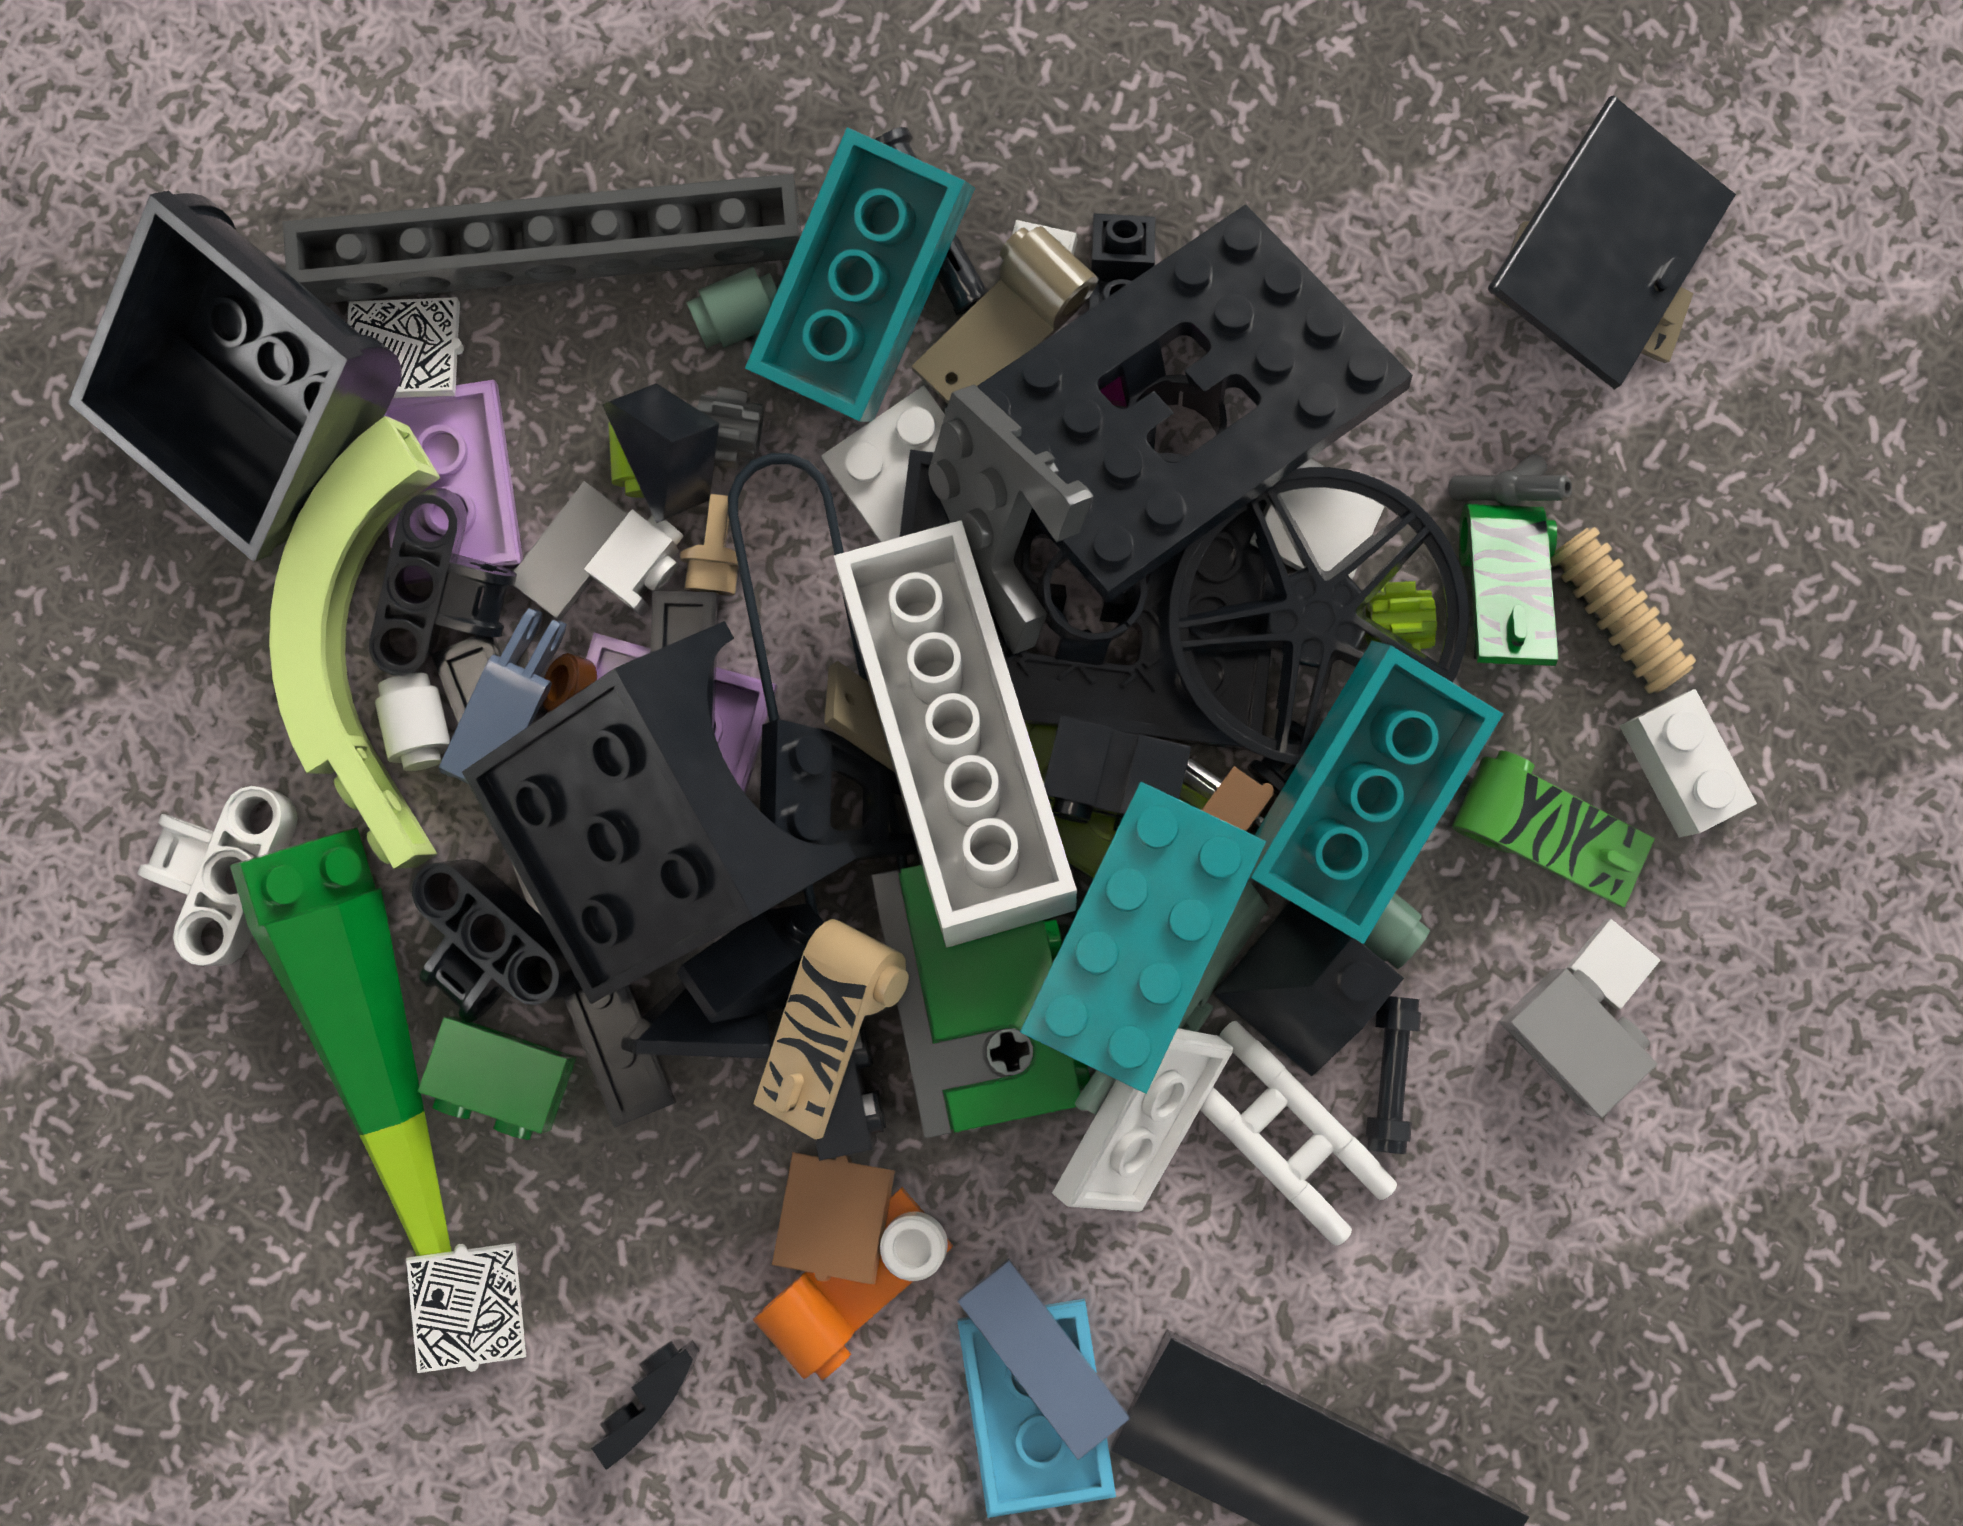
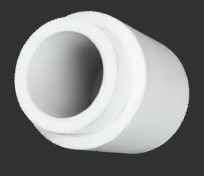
(412, 721)

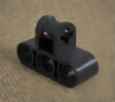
(455, 591)
(470, 960)

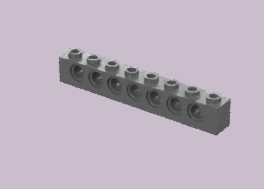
(544, 239)

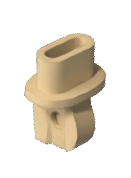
(712, 565)

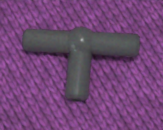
(1512, 486)

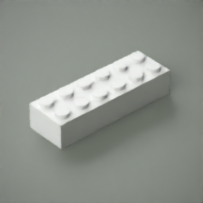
(955, 734)

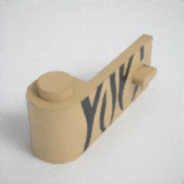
(835, 986)

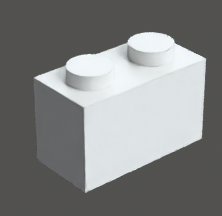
(1688, 764)

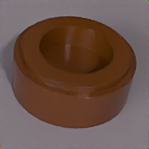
(568, 677)

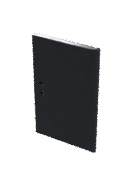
(1609, 230)

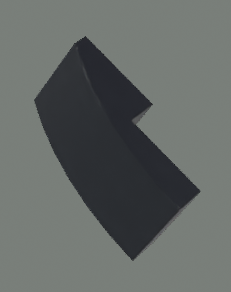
(1120, 251)
(656, 1389)

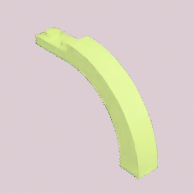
(310, 622)

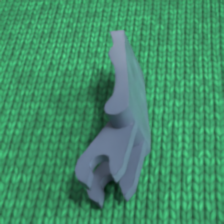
(504, 696)

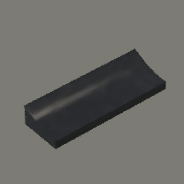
(1285, 1455)

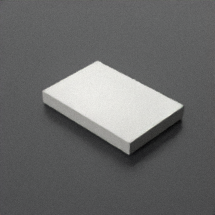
(1140, 1131)

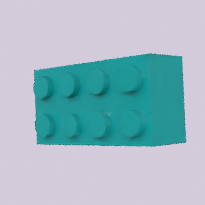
(859, 276)
(1370, 789)
(1143, 937)

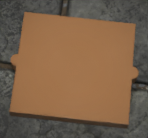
(833, 1218)

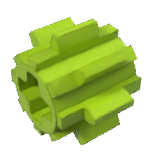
(1405, 613)

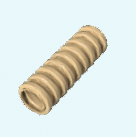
(1622, 611)

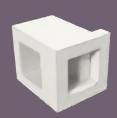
(636, 559)

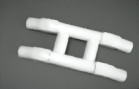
(1328, 1136)

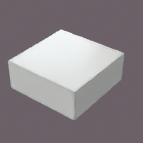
(1614, 962)

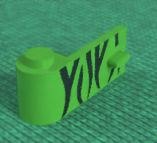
(1551, 828)

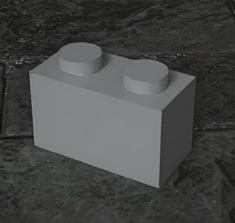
(1580, 1040)

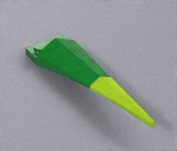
(336, 962)

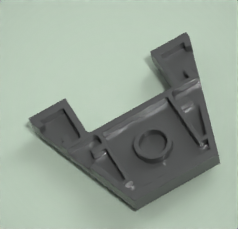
(991, 486)

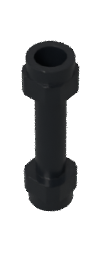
(1389, 1131)

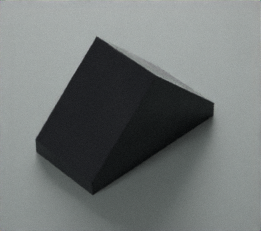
(666, 447)

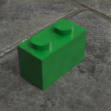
(496, 1076)

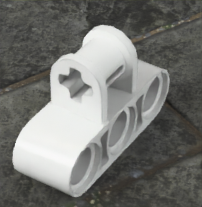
(197, 864)

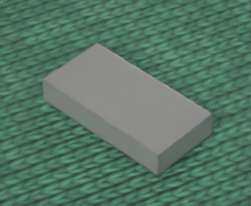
(555, 565)

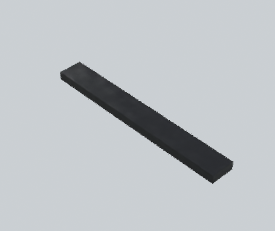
(627, 1081)

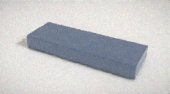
(1043, 1359)

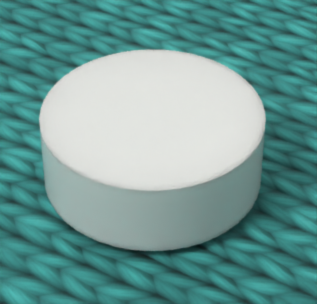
(913, 1246)

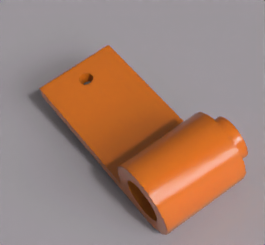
(817, 1318)

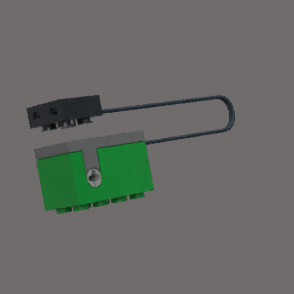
(955, 994)

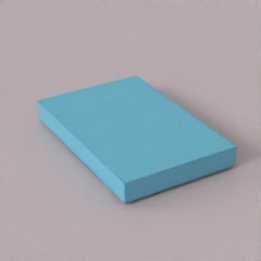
(1018, 1450)

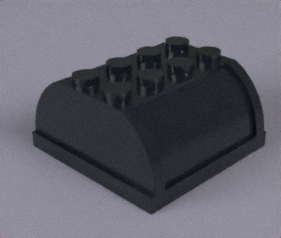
(227, 373)

